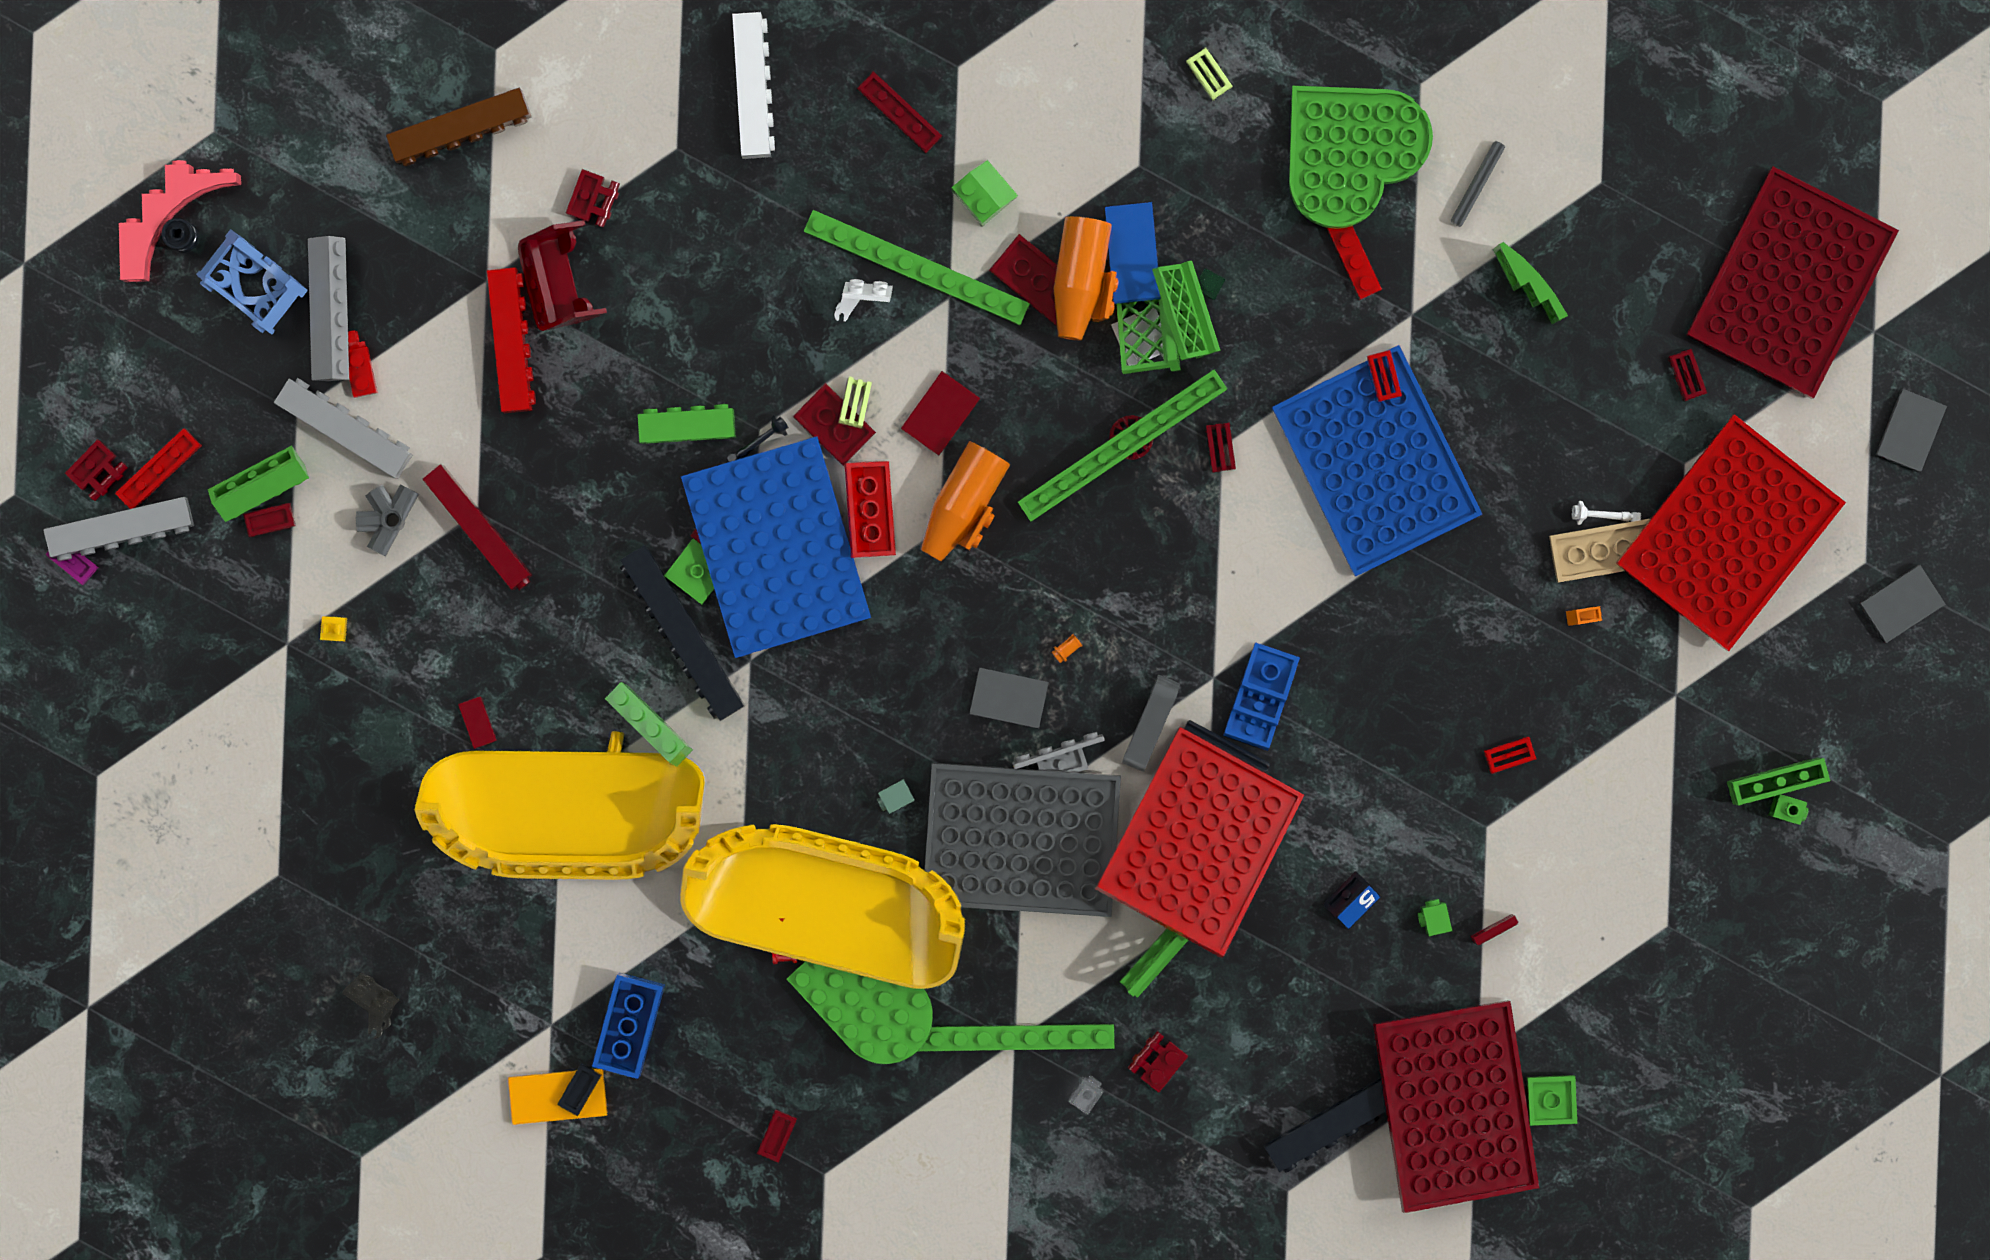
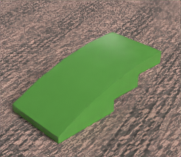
(1523, 275)

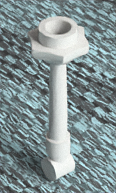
(1580, 513)

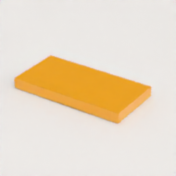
(537, 1095)

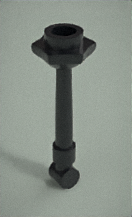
(778, 426)

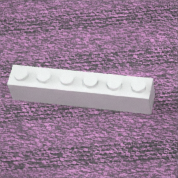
(752, 86)

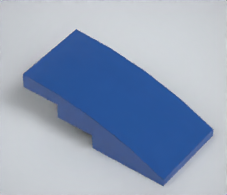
(1133, 252)
(1261, 696)

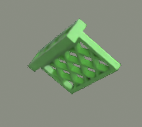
(1194, 314)
(1169, 349)
(1152, 962)

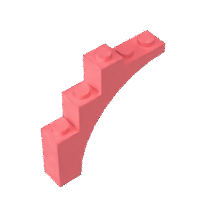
(182, 186)

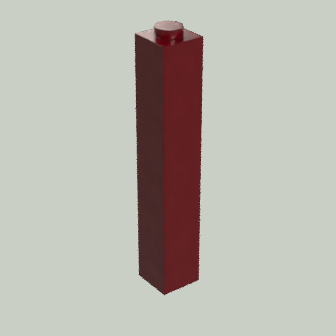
(478, 527)

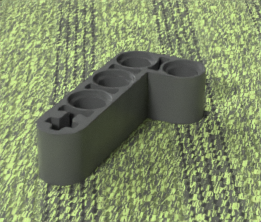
(1151, 723)

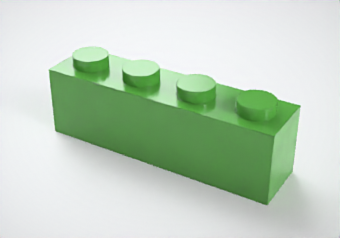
(686, 425)
(258, 484)
(649, 724)
(1778, 781)

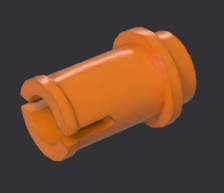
(1066, 648)

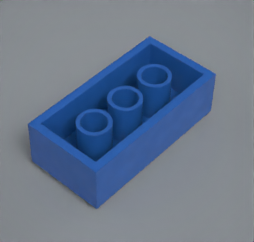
(628, 1025)

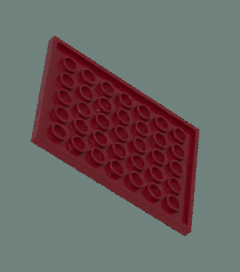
(1792, 282)
(1456, 1106)

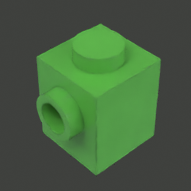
(1788, 809)
(1434, 917)

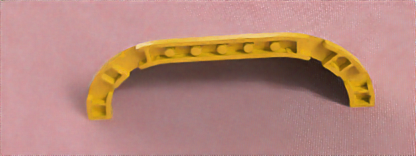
(562, 812)
(839, 903)

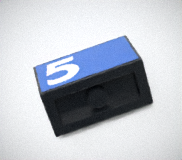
(1352, 900)

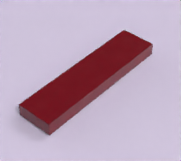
(899, 112)

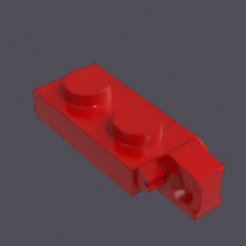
(360, 367)

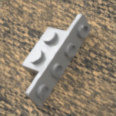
(1066, 758)

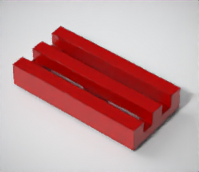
(1378, 356)
(1490, 761)

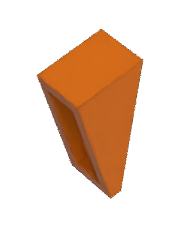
(1584, 615)

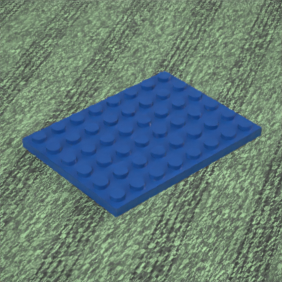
(1376, 464)
(776, 547)

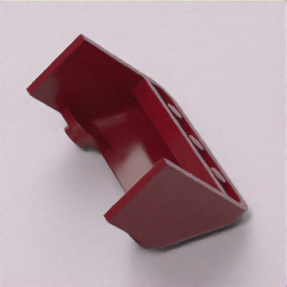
(551, 279)

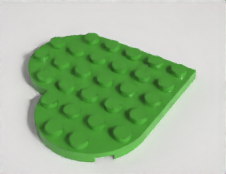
(1349, 147)
(870, 1015)

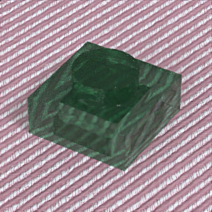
(1210, 283)

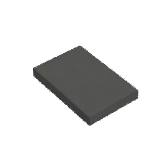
(1911, 430)
(1902, 603)
(1009, 697)

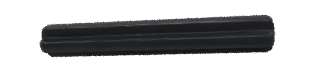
(1227, 746)

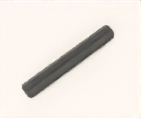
(1477, 183)

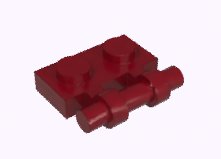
(585, 197)
(91, 465)
(1163, 1066)

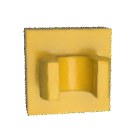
(333, 628)

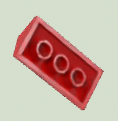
(870, 509)

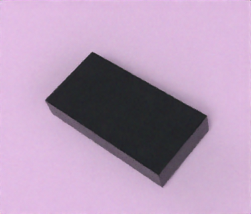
(579, 1089)

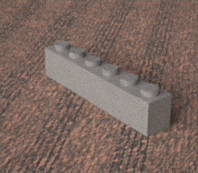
(328, 308)
(343, 428)
(119, 527)

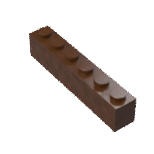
(459, 126)

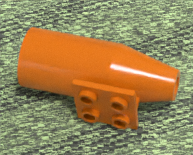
(1080, 283)
(963, 501)

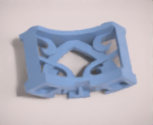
(286, 287)

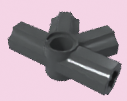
(384, 507)

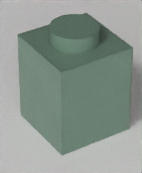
(895, 797)

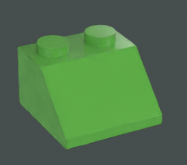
(984, 192)

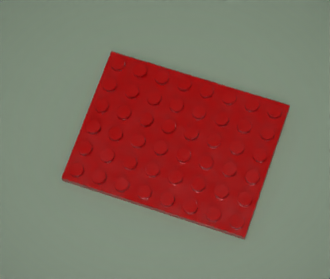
(1730, 532)
(1200, 842)

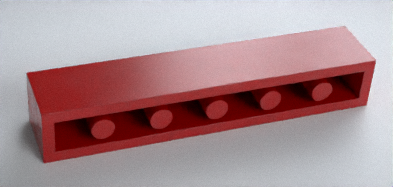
(509, 340)

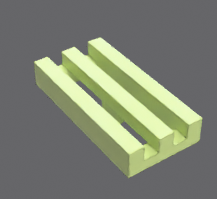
(1197, 57)
(858, 383)

